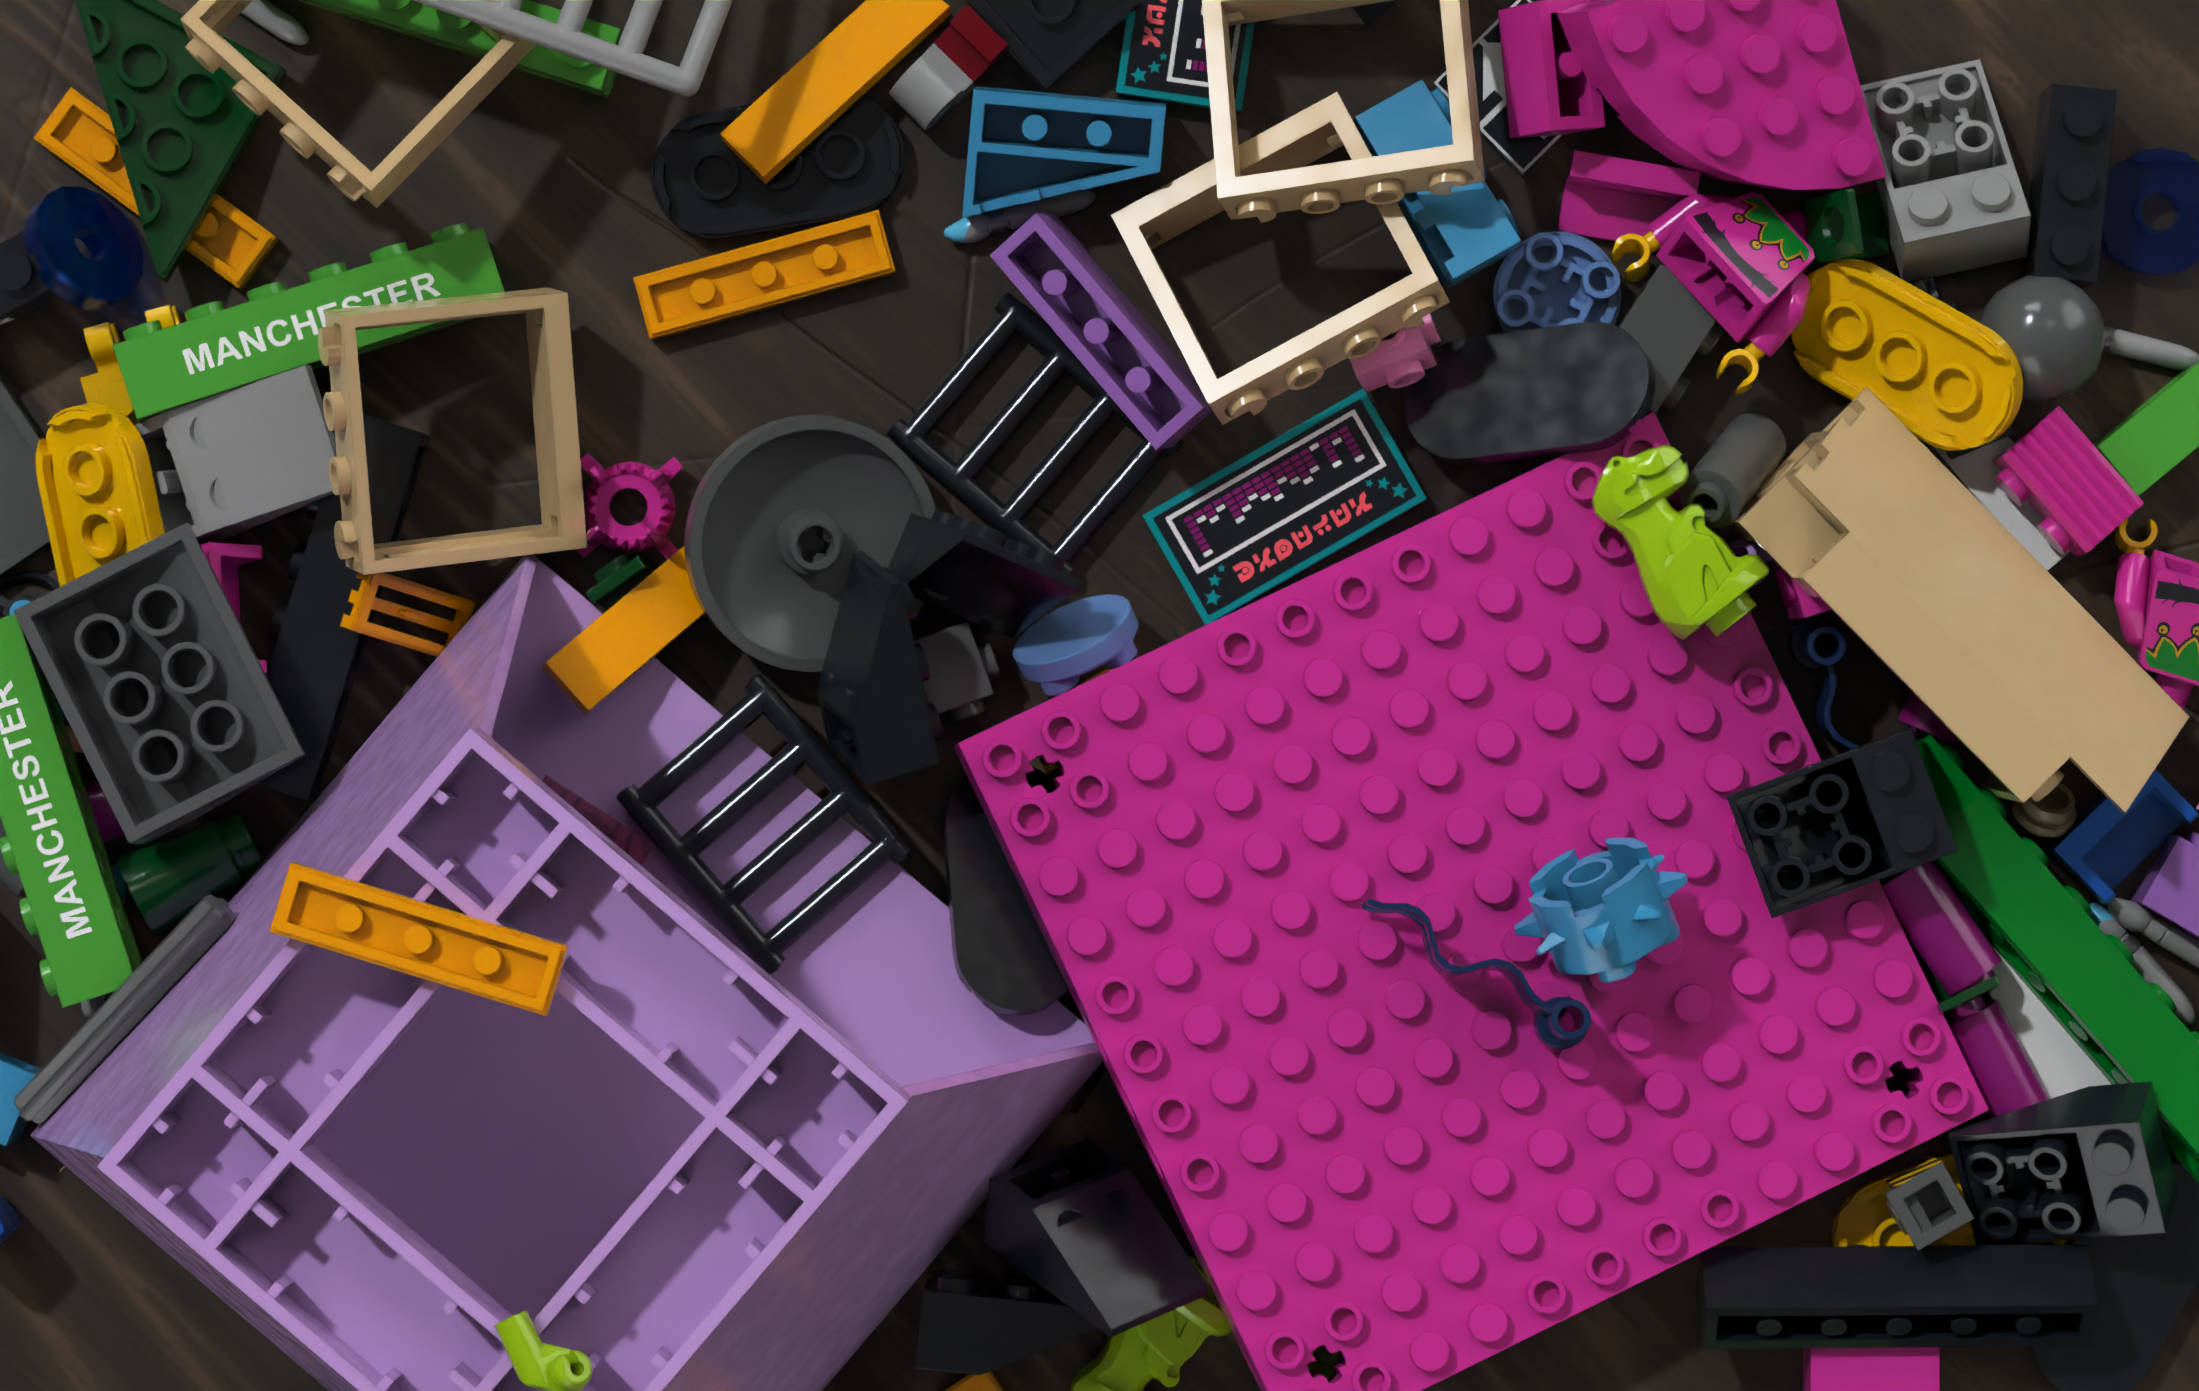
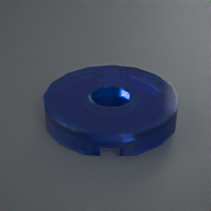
(103, 228)
(2127, 235)

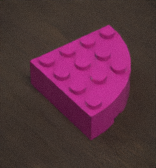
(1733, 87)

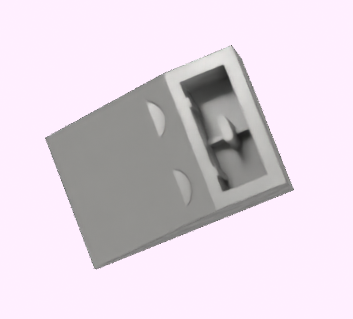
(1949, 173)
(241, 455)

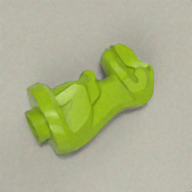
(1680, 561)
(1154, 1347)

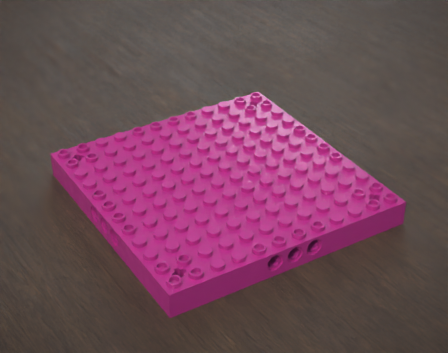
(1393, 1143)

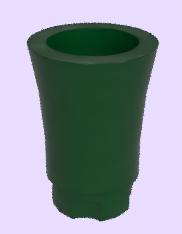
(182, 870)

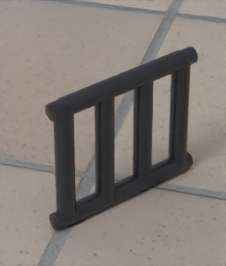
(961, 475)
(685, 850)

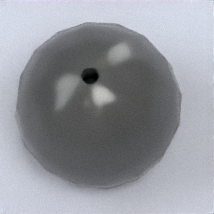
(2051, 332)

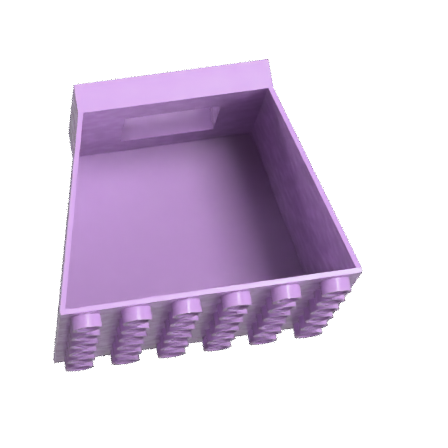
(666, 1167)

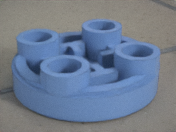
(1555, 282)
(1077, 641)

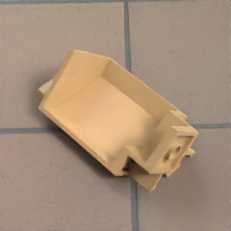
(1959, 609)

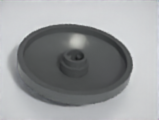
(781, 527)

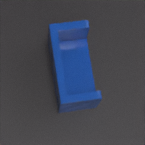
(2111, 844)

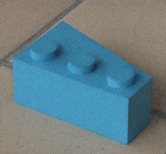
(1055, 144)
(1456, 230)

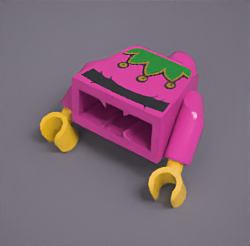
(1737, 263)
(2159, 611)

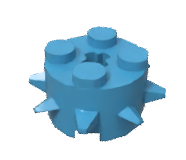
(1602, 909)

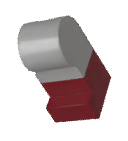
(949, 68)

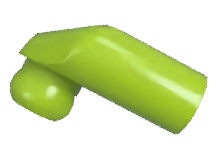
(539, 1363)

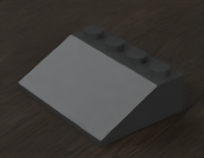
(160, 685)

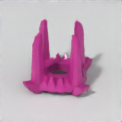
(660, 502)

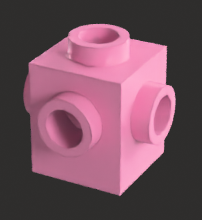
(1399, 358)

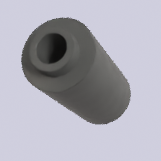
(1734, 468)

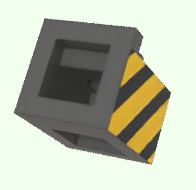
(1926, 1202)

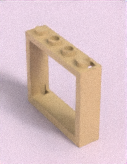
(306, 136)
(1325, 186)
(1305, 357)
(554, 428)

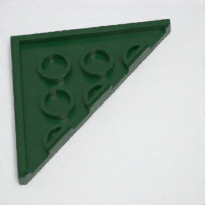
(170, 117)

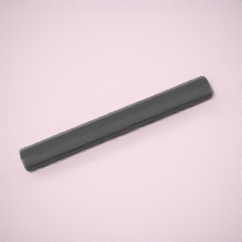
(124, 1009)

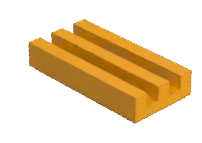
(365, 600)

